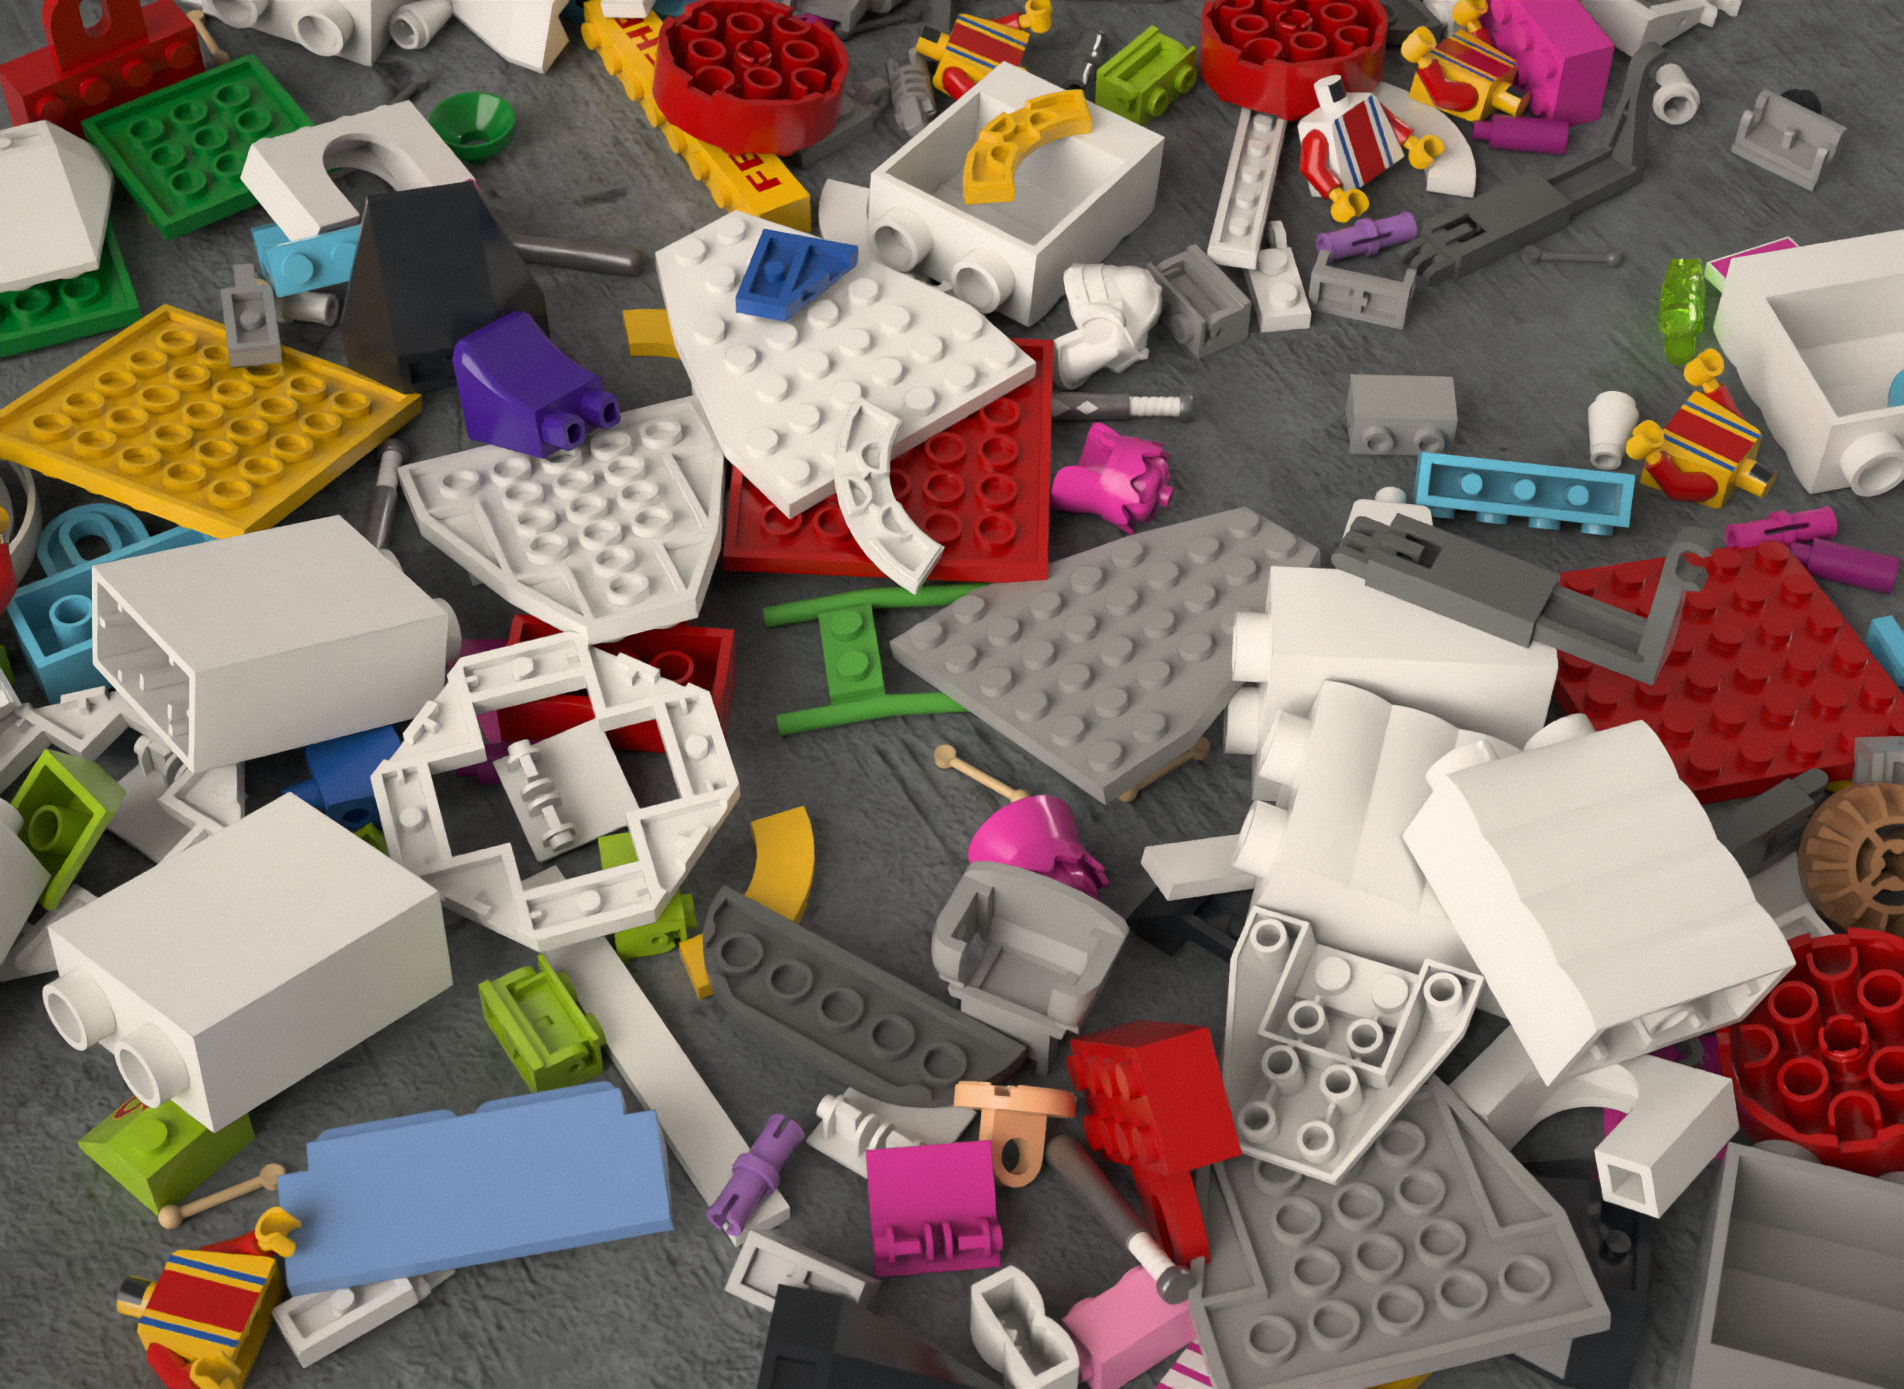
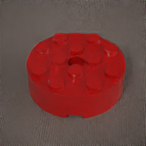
(1276, 50)
(749, 76)
(1827, 1053)

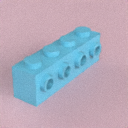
(1523, 489)

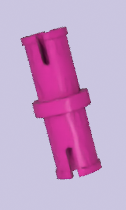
(1812, 523)

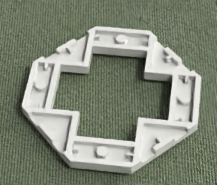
(85, 728)
(487, 881)

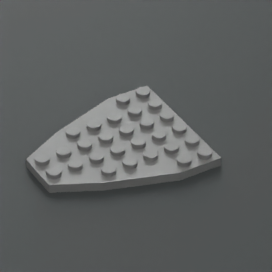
(1115, 651)
(1399, 1271)

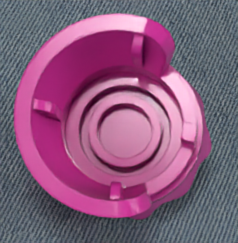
(1115, 479)
(1042, 838)

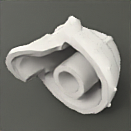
(1113, 319)

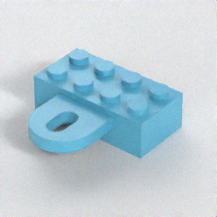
(55, 614)

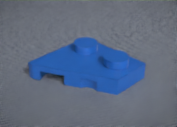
(790, 273)

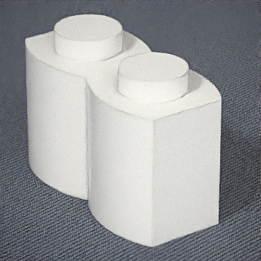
(1017, 1336)

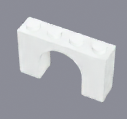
(390, 141)
(1671, 1128)

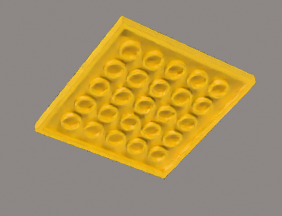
(199, 441)

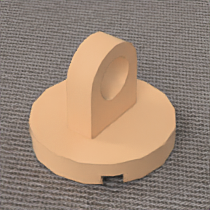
(1016, 1115)

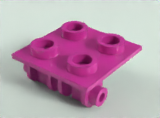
(933, 1208)

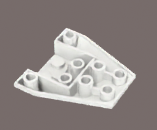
(518, 30)
(51, 205)
(1329, 1043)

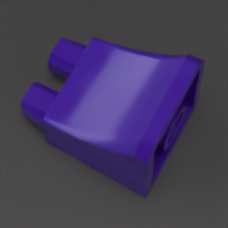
(526, 391)

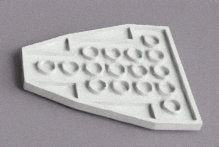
(786, 386)
(592, 534)

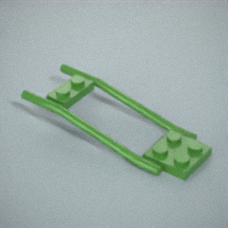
(854, 655)

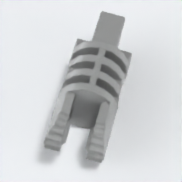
(911, 93)

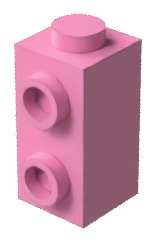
(1126, 1331)

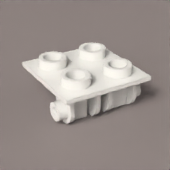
(566, 789)
(140, 816)
(863, 1123)

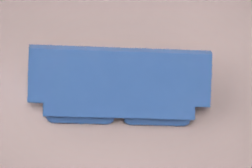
(474, 1187)

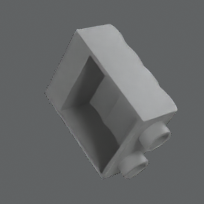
(1796, 1276)

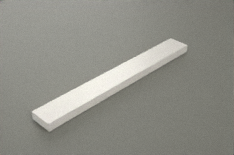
(658, 1069)

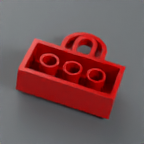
(99, 66)
(680, 653)
(1163, 1112)

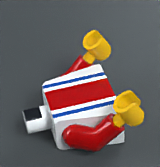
(1352, 143)

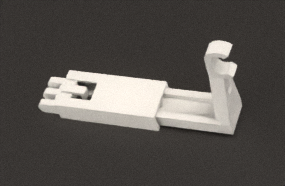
(1634, 25)

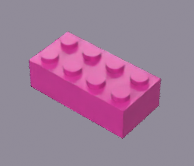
(1558, 55)

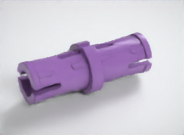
(1368, 236)
(755, 1174)

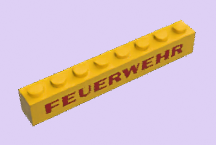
(742, 183)

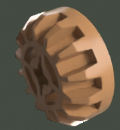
(1844, 857)

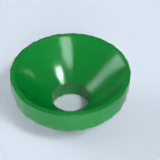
(474, 117)

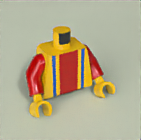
(980, 46)
(1465, 70)
(1705, 446)
(212, 1306)

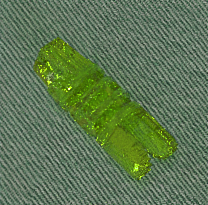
(1682, 309)

